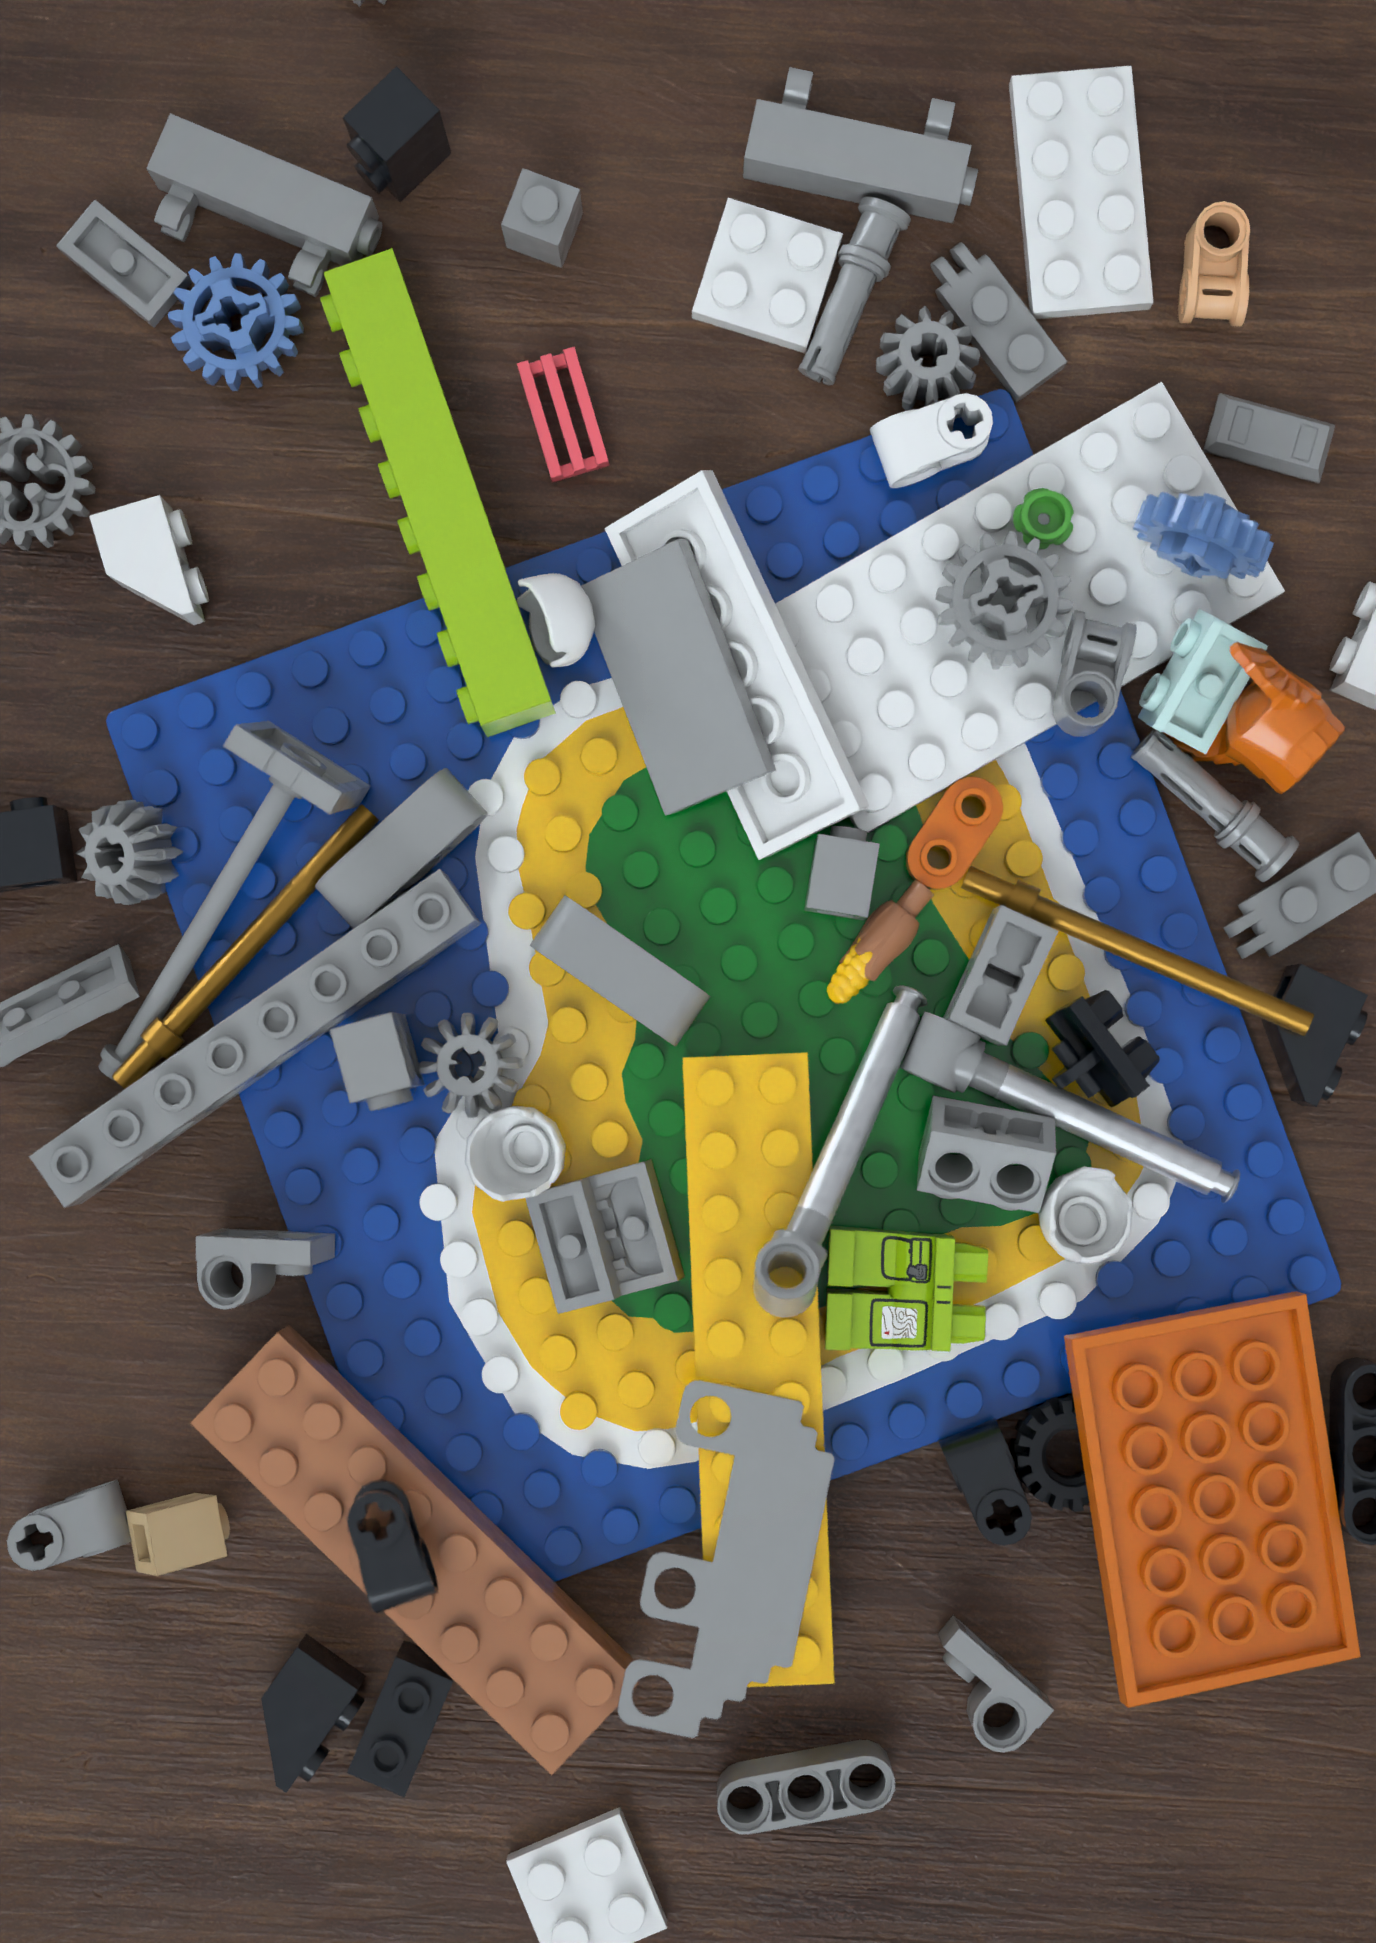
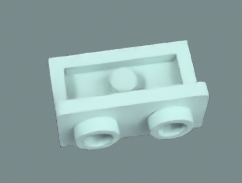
(1198, 682)

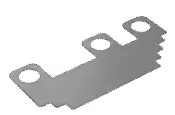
(762, 1562)

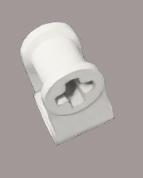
(921, 440)

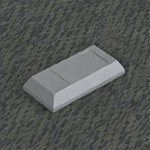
(1269, 438)

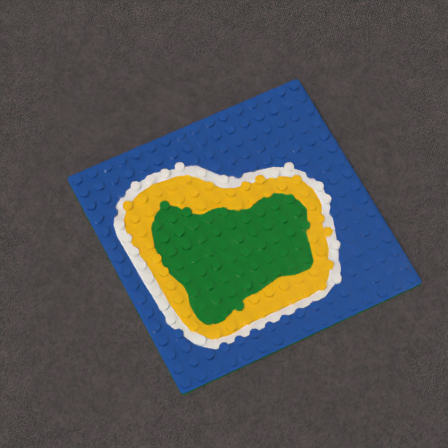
(444, 1291)

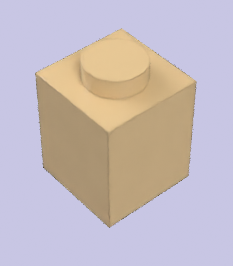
(178, 1533)

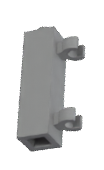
(858, 158)
(263, 194)

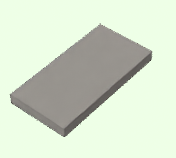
(677, 678)

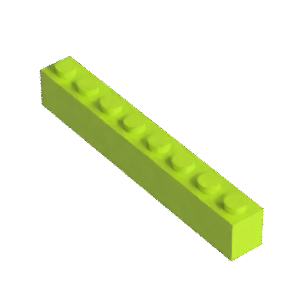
(438, 492)

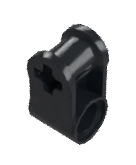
(986, 1474)
(390, 1557)

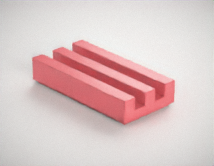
(549, 366)

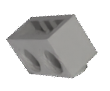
(1000, 975)
(378, 1060)
(987, 1145)

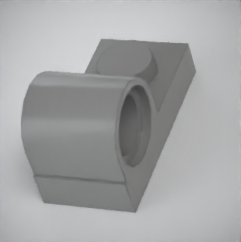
(259, 1257)
(998, 1684)

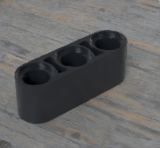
(1347, 1425)

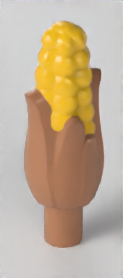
(879, 942)

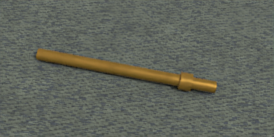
(1027, 901)
(164, 1036)

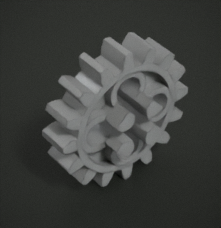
(53, 459)

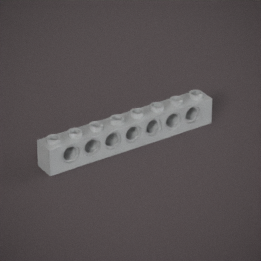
(255, 1040)

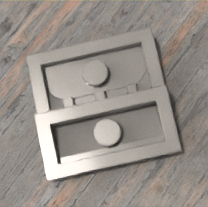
(605, 1236)

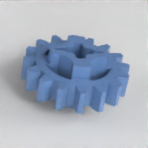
(258, 318)
(1203, 535)

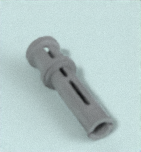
(862, 265)
(1234, 822)

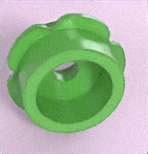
(1044, 502)

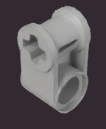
(1093, 662)
(80, 1526)

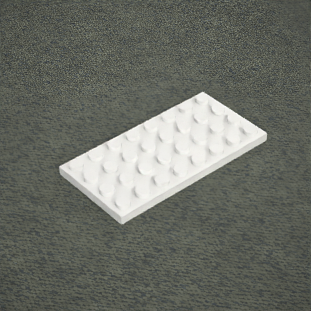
(914, 705)

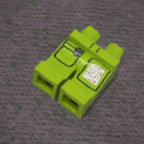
(919, 1296)

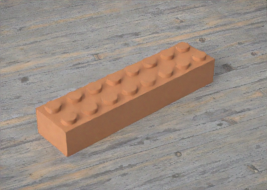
(497, 1615)

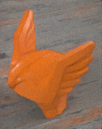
(1275, 724)

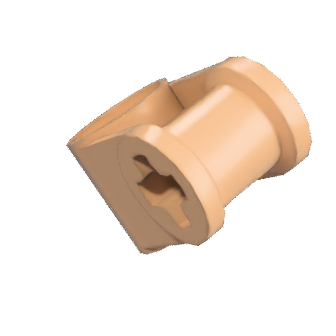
(1215, 278)

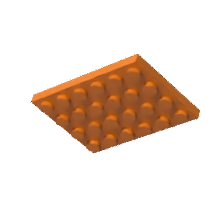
(1212, 1497)

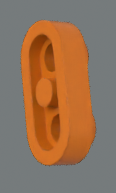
(954, 832)

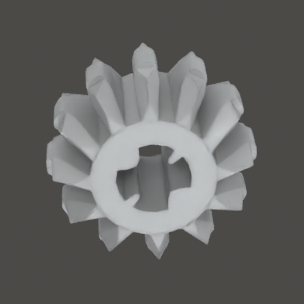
(931, 338)
(128, 852)
(473, 1045)

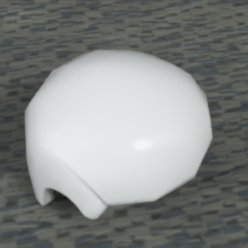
(558, 618)
(515, 1153)
(1086, 1215)

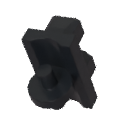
(1094, 1055)

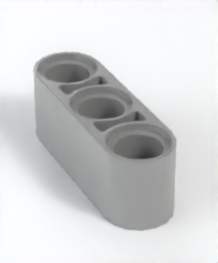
(401, 848)
(620, 970)
(782, 1809)

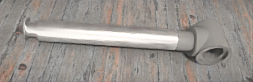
(956, 1059)
(802, 1240)

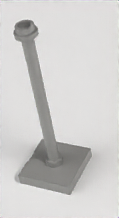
(295, 773)

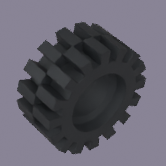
(1030, 1455)

